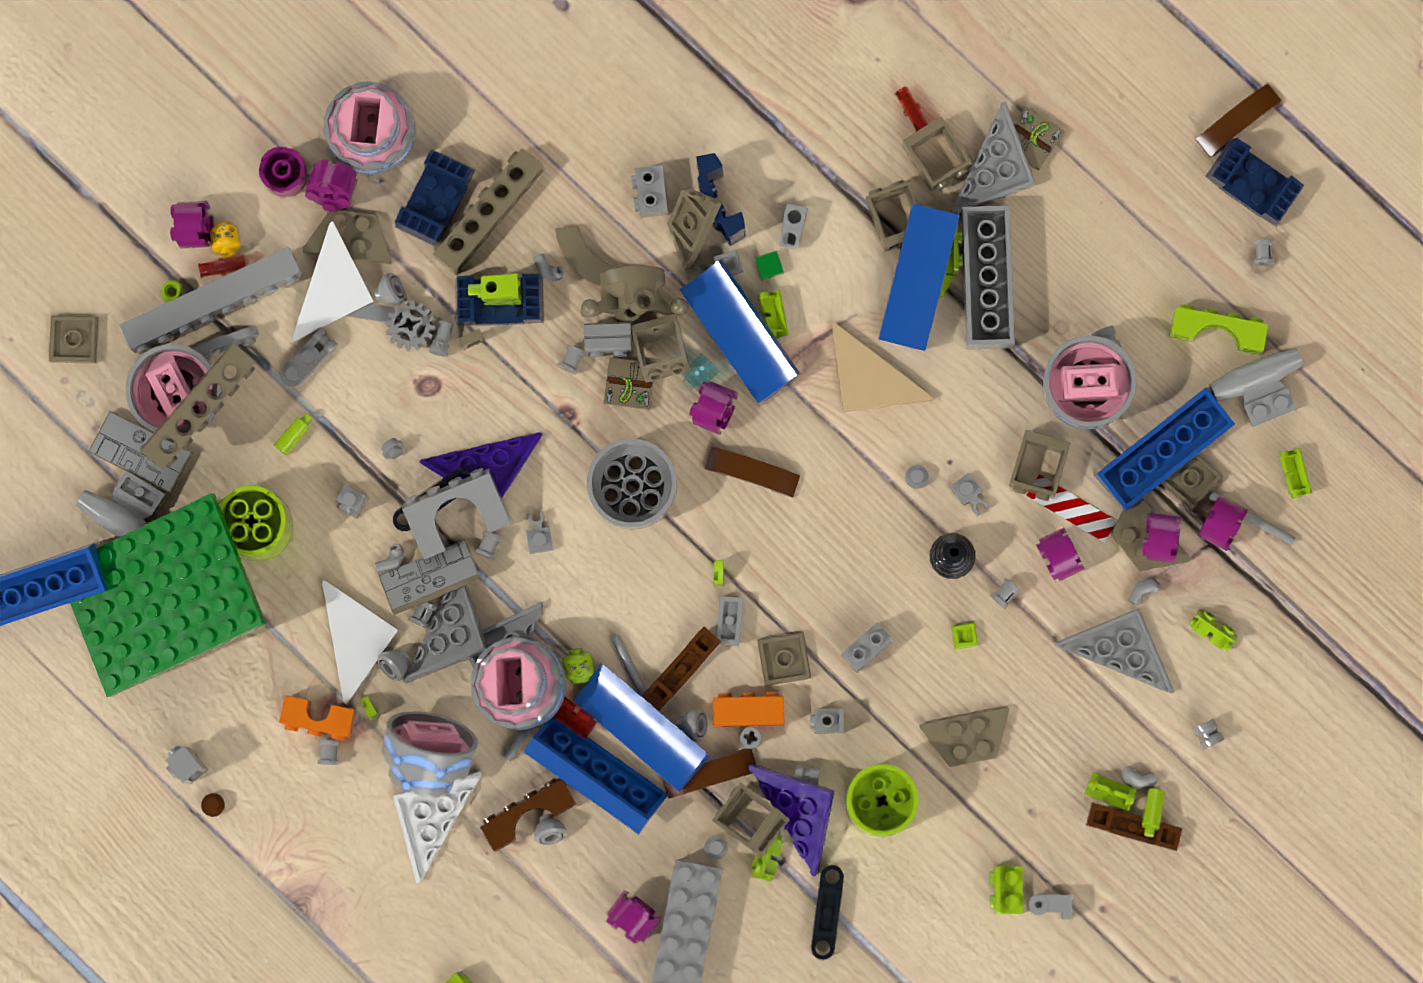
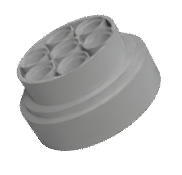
(620, 455)

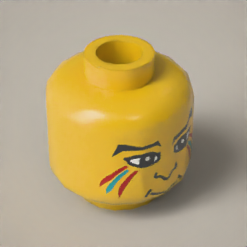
(225, 239)

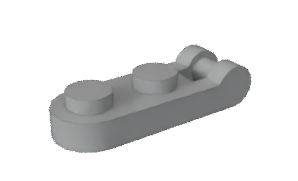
(244, 336)
(307, 359)

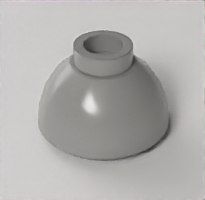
(390, 290)
(394, 664)
(693, 724)
(549, 830)

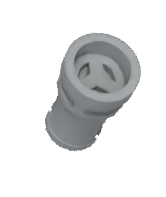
(440, 344)

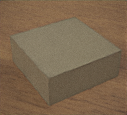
(471, 339)

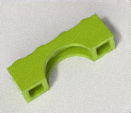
(1247, 334)

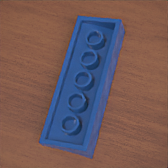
(918, 277)
(740, 332)
(1164, 449)
(50, 583)
(641, 727)
(596, 774)

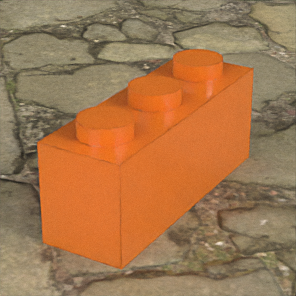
(748, 710)

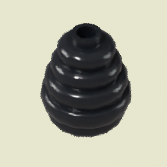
(950, 566)

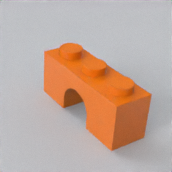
(296, 715)

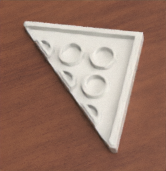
(334, 287)
(356, 638)
(430, 819)

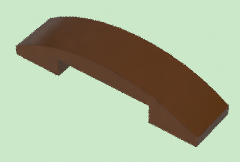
(1238, 119)
(752, 471)
(681, 669)
(716, 772)
(1131, 827)

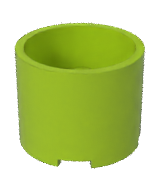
(274, 524)
(899, 793)

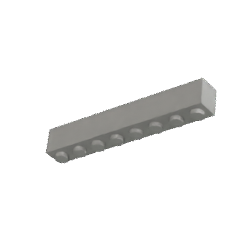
(211, 300)

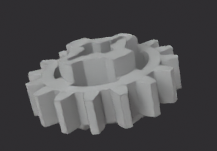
(420, 323)

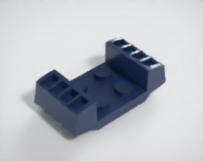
(709, 170)
(1254, 182)
(435, 198)
(474, 312)

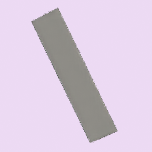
(376, 313)

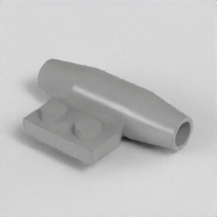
(1260, 384)
(129, 508)

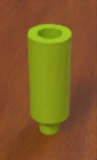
(293, 434)
(1153, 811)

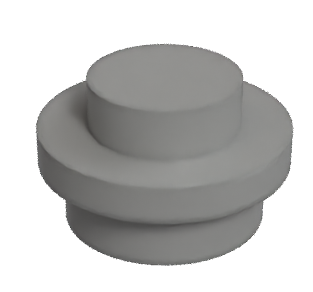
(392, 448)
(916, 477)
(715, 847)

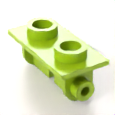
(772, 306)
(1296, 473)
(1221, 633)
(1110, 791)
(763, 866)

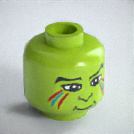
(578, 666)

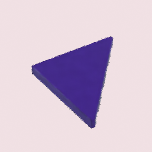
(501, 458)
(806, 807)

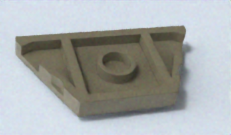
(691, 223)
(359, 233)
(1130, 533)
(968, 737)

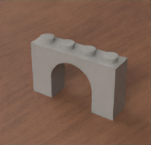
(477, 488)

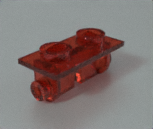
(580, 723)

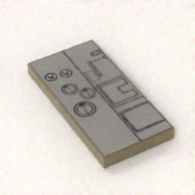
(120, 445)
(429, 577)

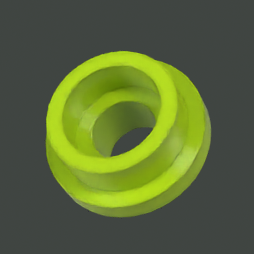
(172, 284)

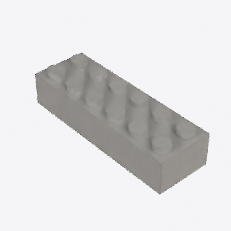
(987, 277)
(687, 923)

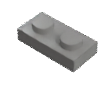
(729, 620)

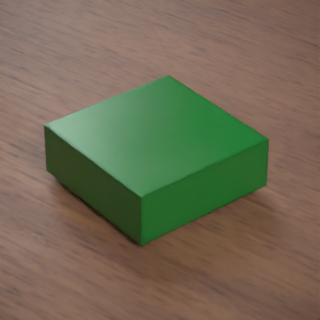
(769, 265)

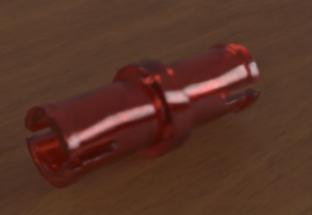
(911, 108)
(221, 266)

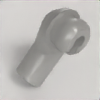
(547, 271)
(393, 561)
(1143, 587)
(1136, 780)

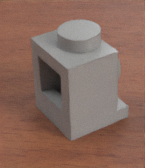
(351, 501)
(836, 725)

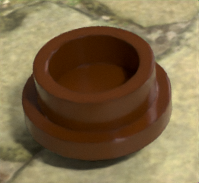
(213, 805)

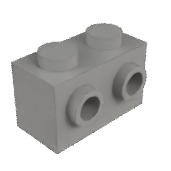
(651, 191)
(185, 764)

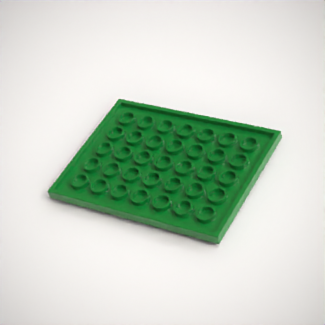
(168, 596)

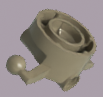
(634, 290)

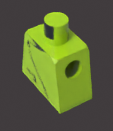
(507, 292)

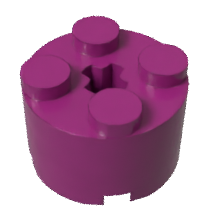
(292, 162)
(331, 185)
(191, 224)
(713, 407)
(1222, 522)
(1163, 537)
(1061, 555)
(633, 917)

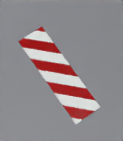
(1075, 510)

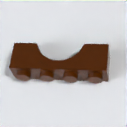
(501, 829)

